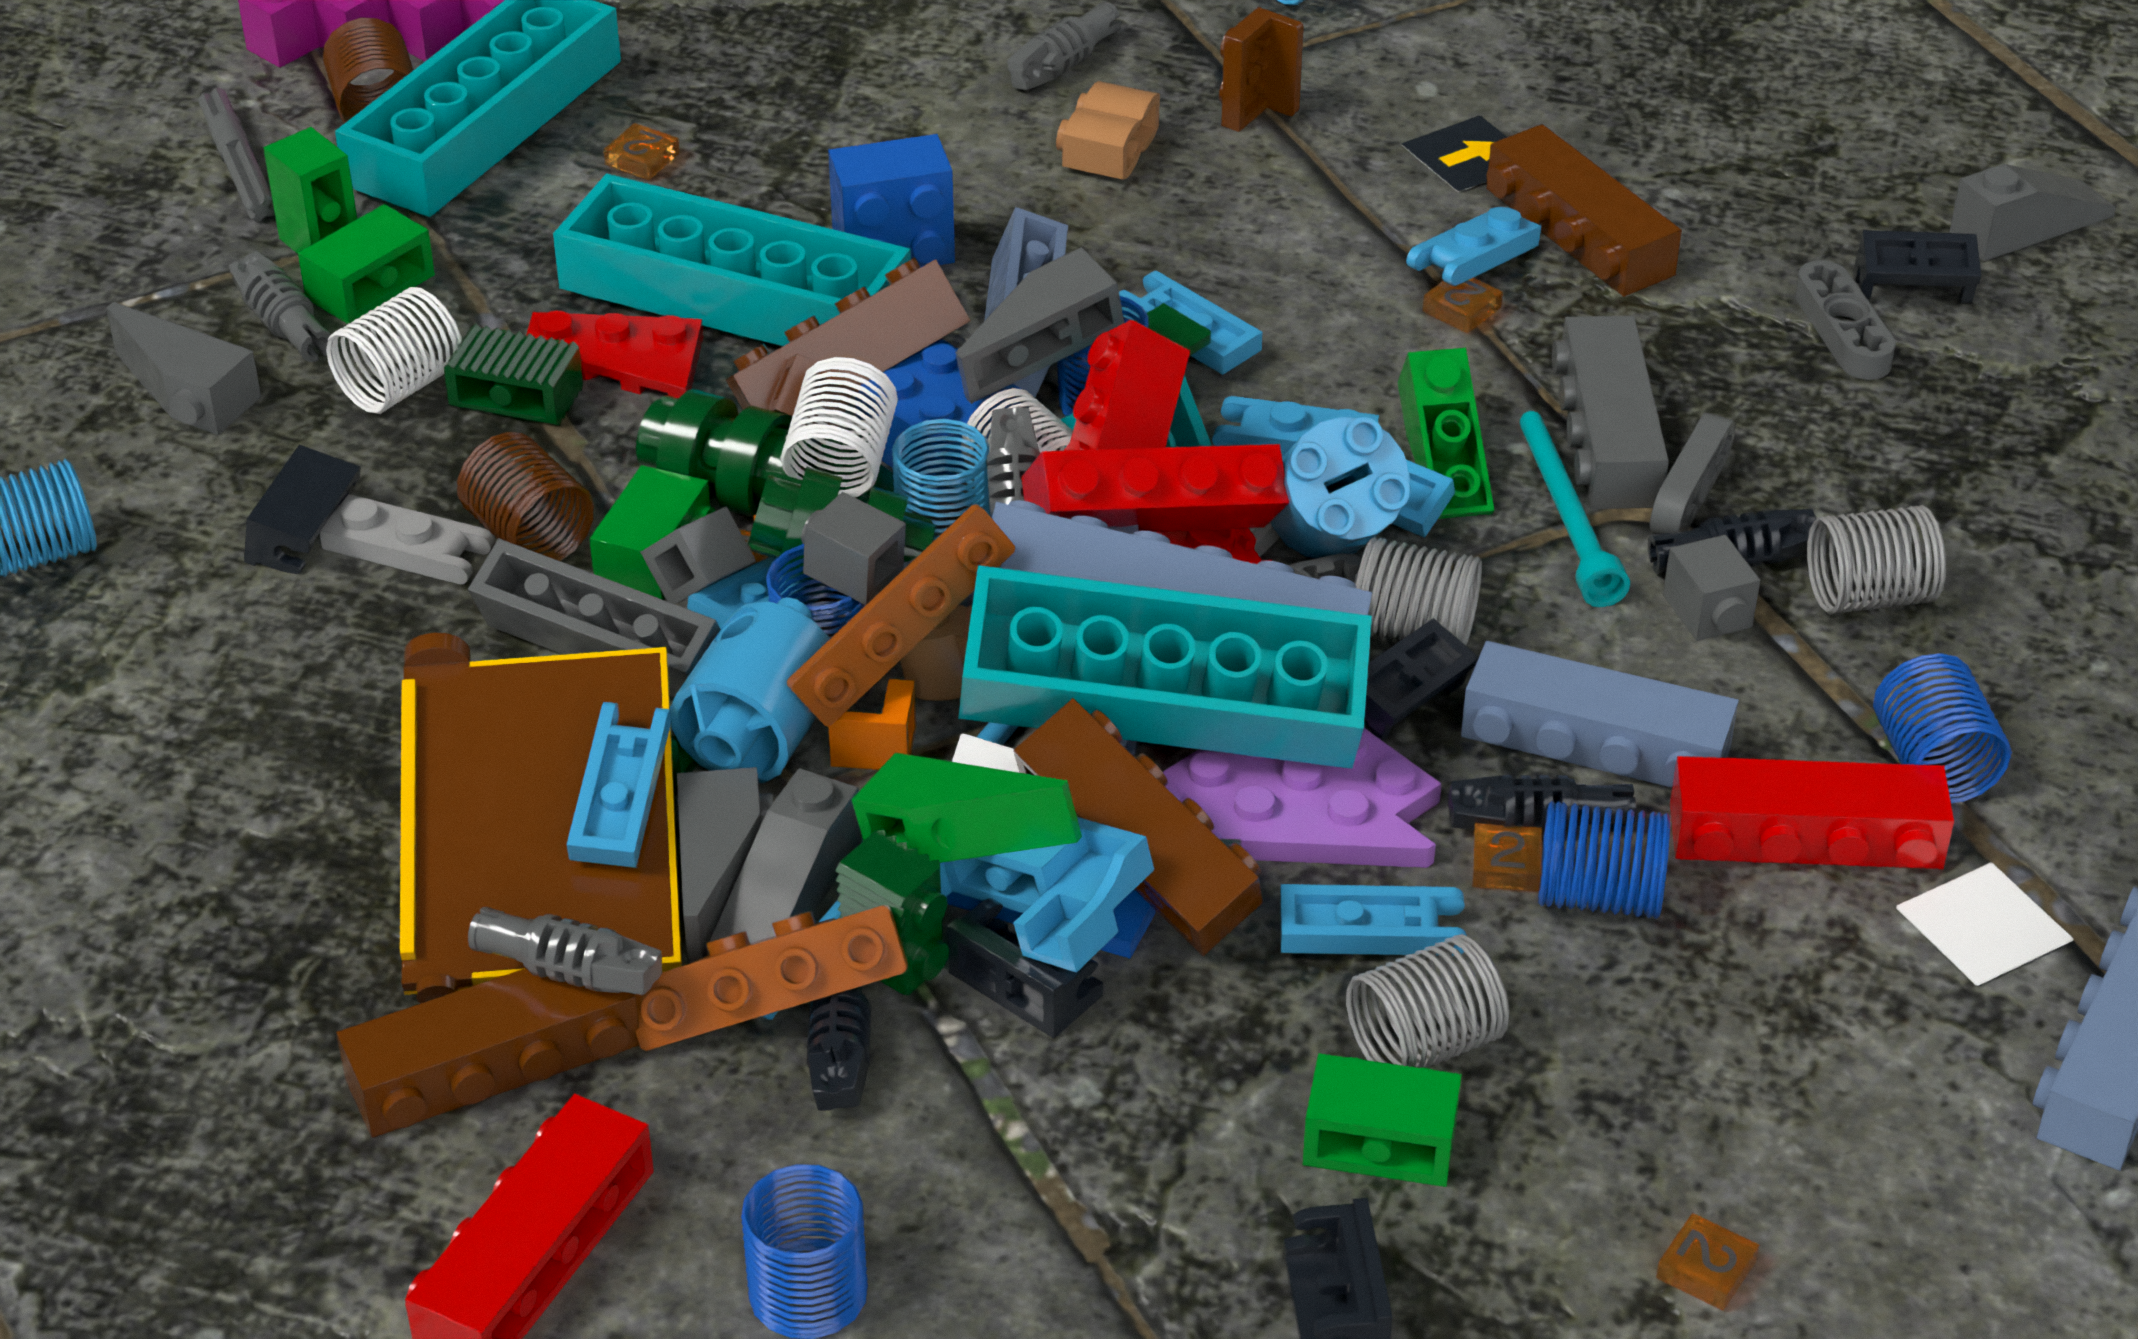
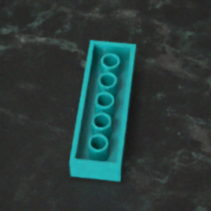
(478, 100)
(713, 260)
(1168, 665)

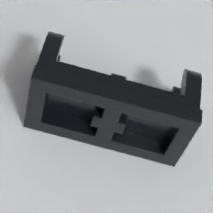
(1918, 260)
(297, 508)
(1413, 674)
(993, 964)
(1337, 1274)

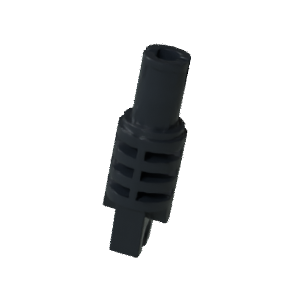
(1759, 538)
(1526, 800)
(839, 1048)

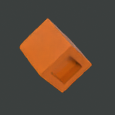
(873, 738)

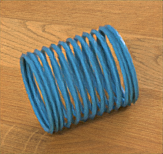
(61, 491)
(955, 496)

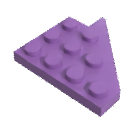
(1314, 809)

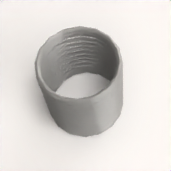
(1848, 570)
(1455, 600)
(1434, 999)

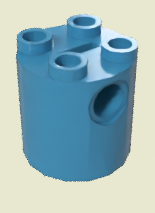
(1366, 483)
(737, 697)

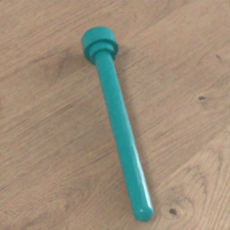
(1599, 574)

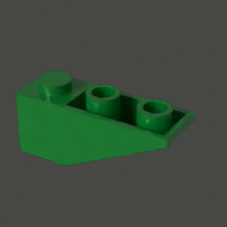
(1445, 426)
(965, 808)

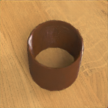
(343, 66)
(527, 497)

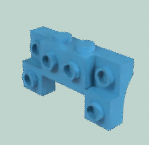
(1060, 890)

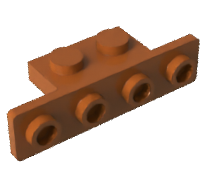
(900, 615)
(770, 974)

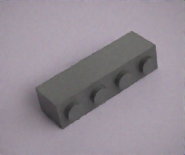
(1610, 412)
(584, 612)

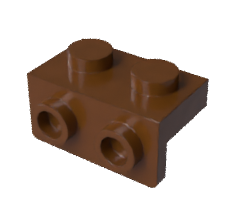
(1260, 68)

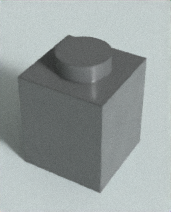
(853, 547)
(698, 555)
(1711, 587)

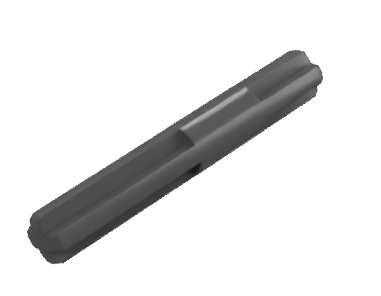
(237, 154)

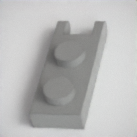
(404, 539)

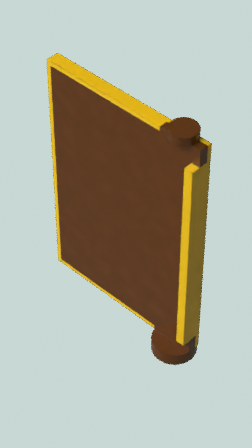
(492, 798)

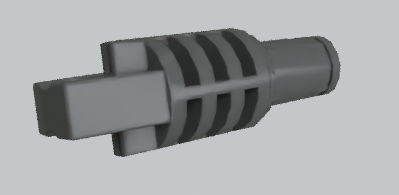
(1061, 46)
(279, 304)
(1010, 454)
(568, 951)

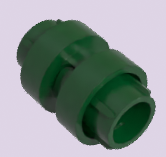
(713, 442)
(791, 501)

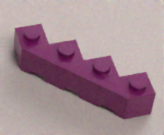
(291, 28)

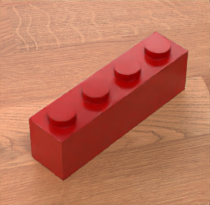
(1129, 390)
(1162, 486)
(1811, 812)
(533, 1227)

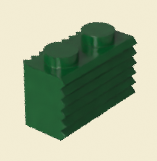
(514, 375)
(910, 884)

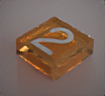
(641, 151)
(1464, 304)
(1507, 857)
(1707, 1261)

